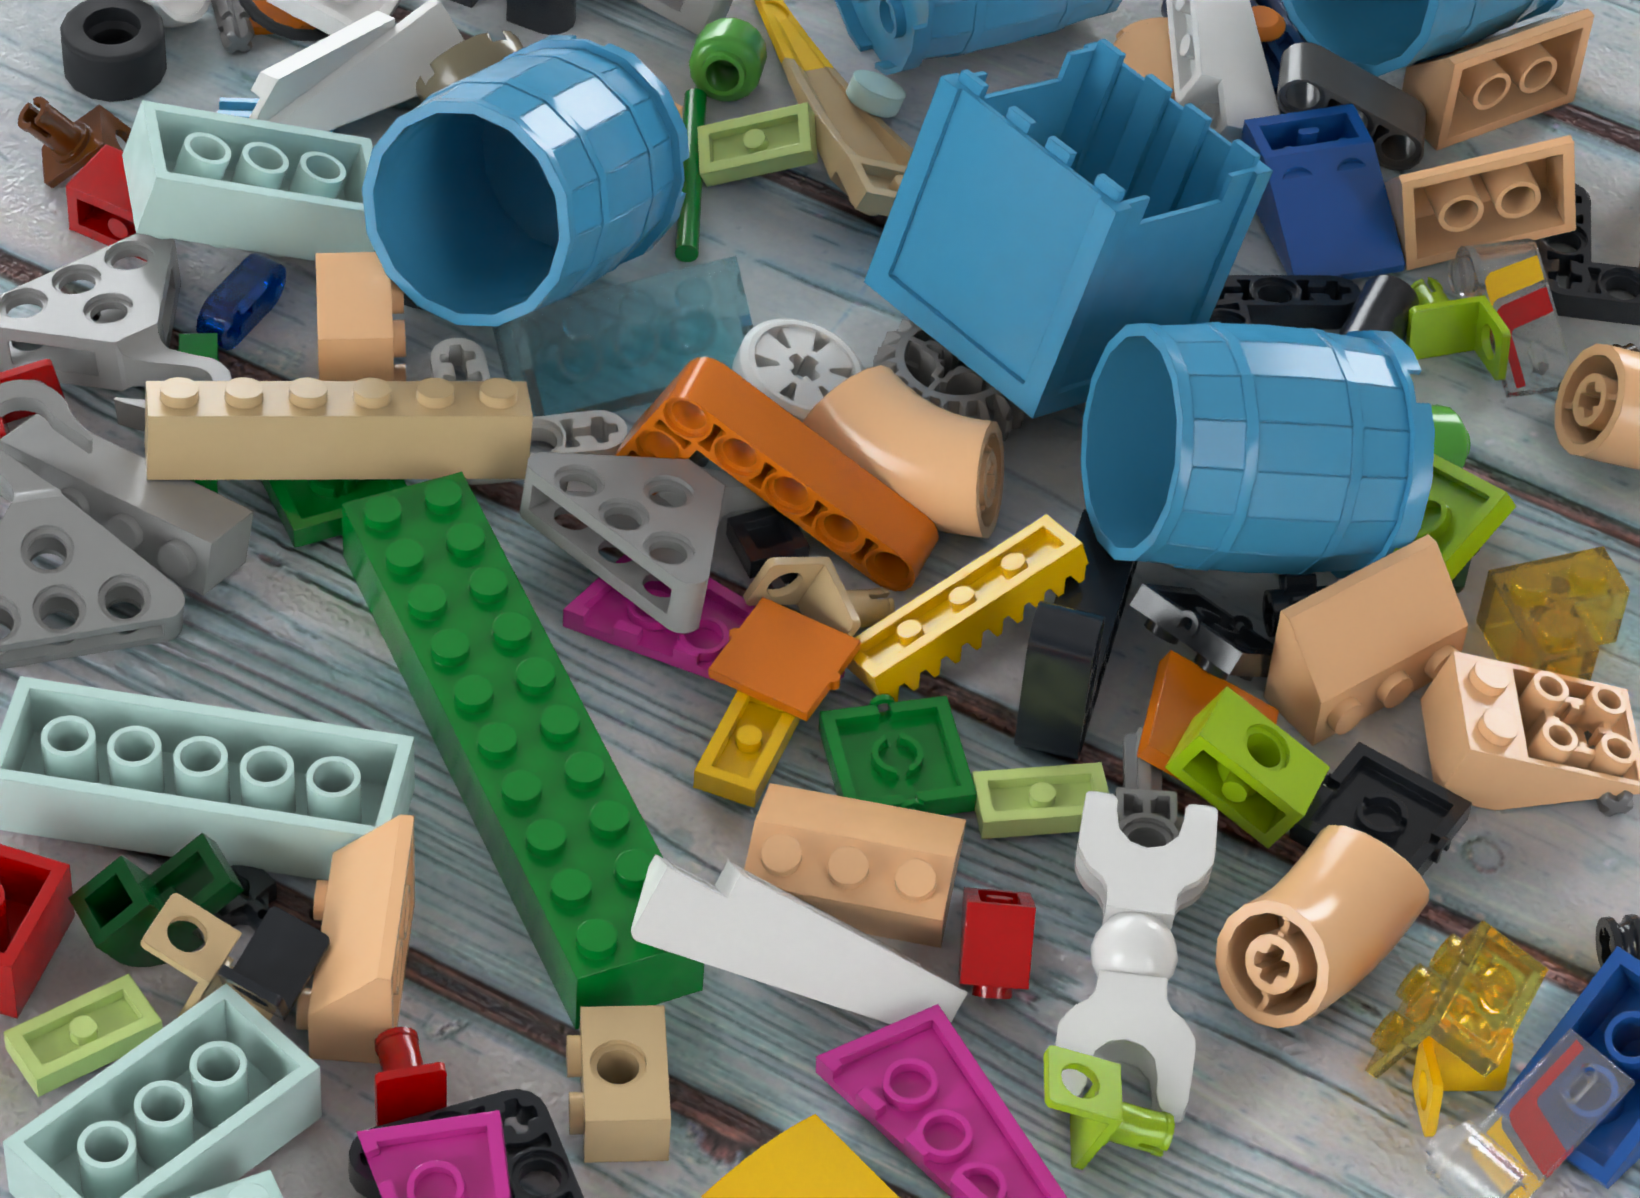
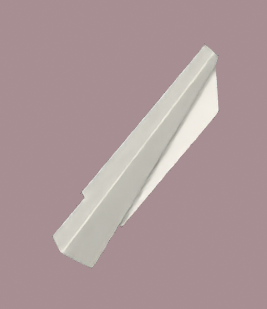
(1220, 62)
(355, 70)
(783, 943)

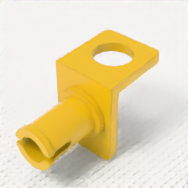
(1441, 1071)

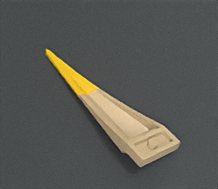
(855, 146)

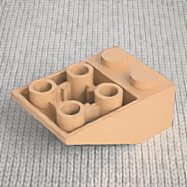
(1518, 735)

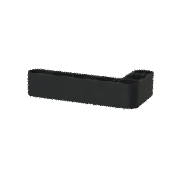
(1071, 652)

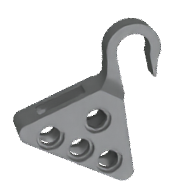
(127, 340)
(663, 534)
(95, 566)

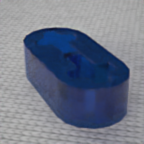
(242, 300)

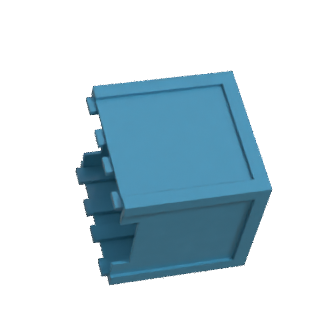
(1060, 219)

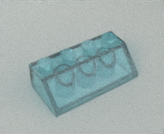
(626, 338)

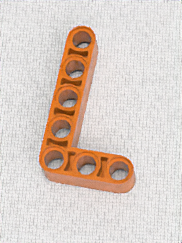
(788, 468)

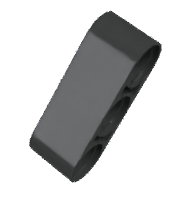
(1321, 79)

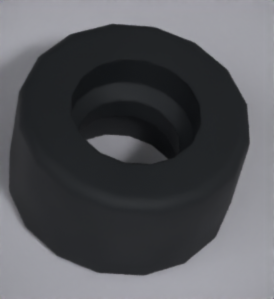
(113, 49)

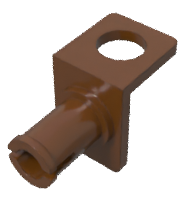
(68, 143)

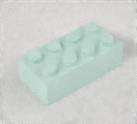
(246, 183)
(174, 1112)

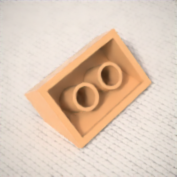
(1500, 78)
(1484, 201)
(1365, 642)
(860, 860)
(369, 923)

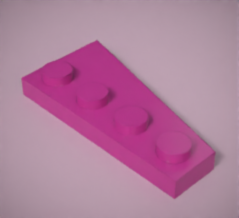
(616, 620)
(938, 1108)
(440, 1158)

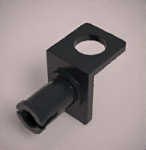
(277, 962)

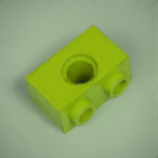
(1247, 767)

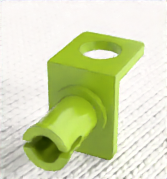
(1457, 326)
(1100, 1113)

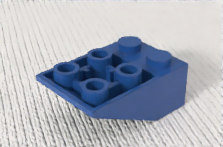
(1325, 194)

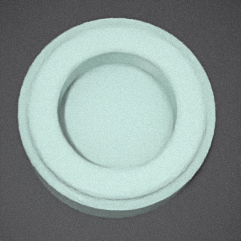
(875, 93)

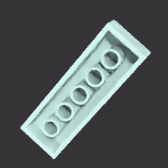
(166, 770)

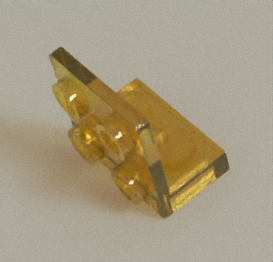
(1464, 1000)

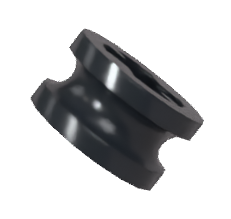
(1613, 934)

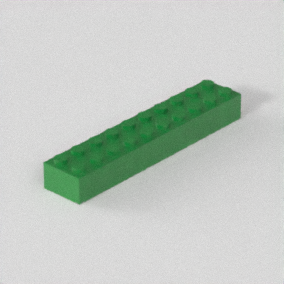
(514, 740)

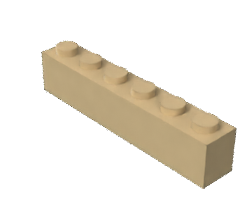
(336, 429)

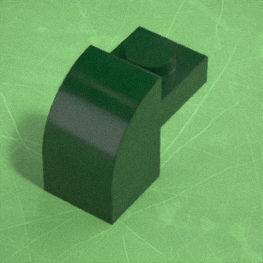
(125, 900)

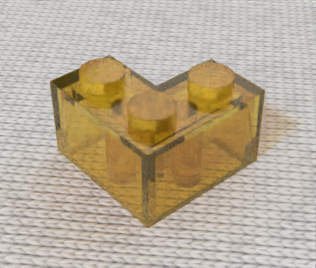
(1554, 611)

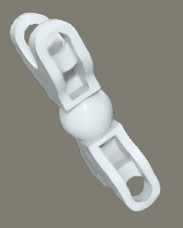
(1135, 949)

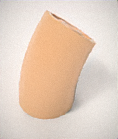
(1601, 406)
(921, 451)
(1318, 928)

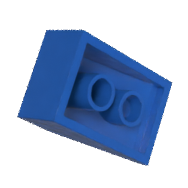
(1610, 1022)

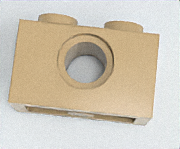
(625, 1118)

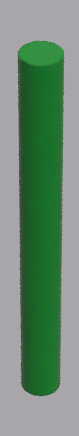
(689, 220)

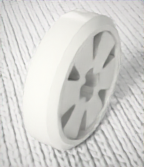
(789, 347)

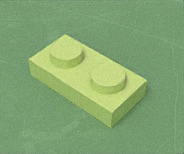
(757, 144)
(1034, 799)
(82, 1034)

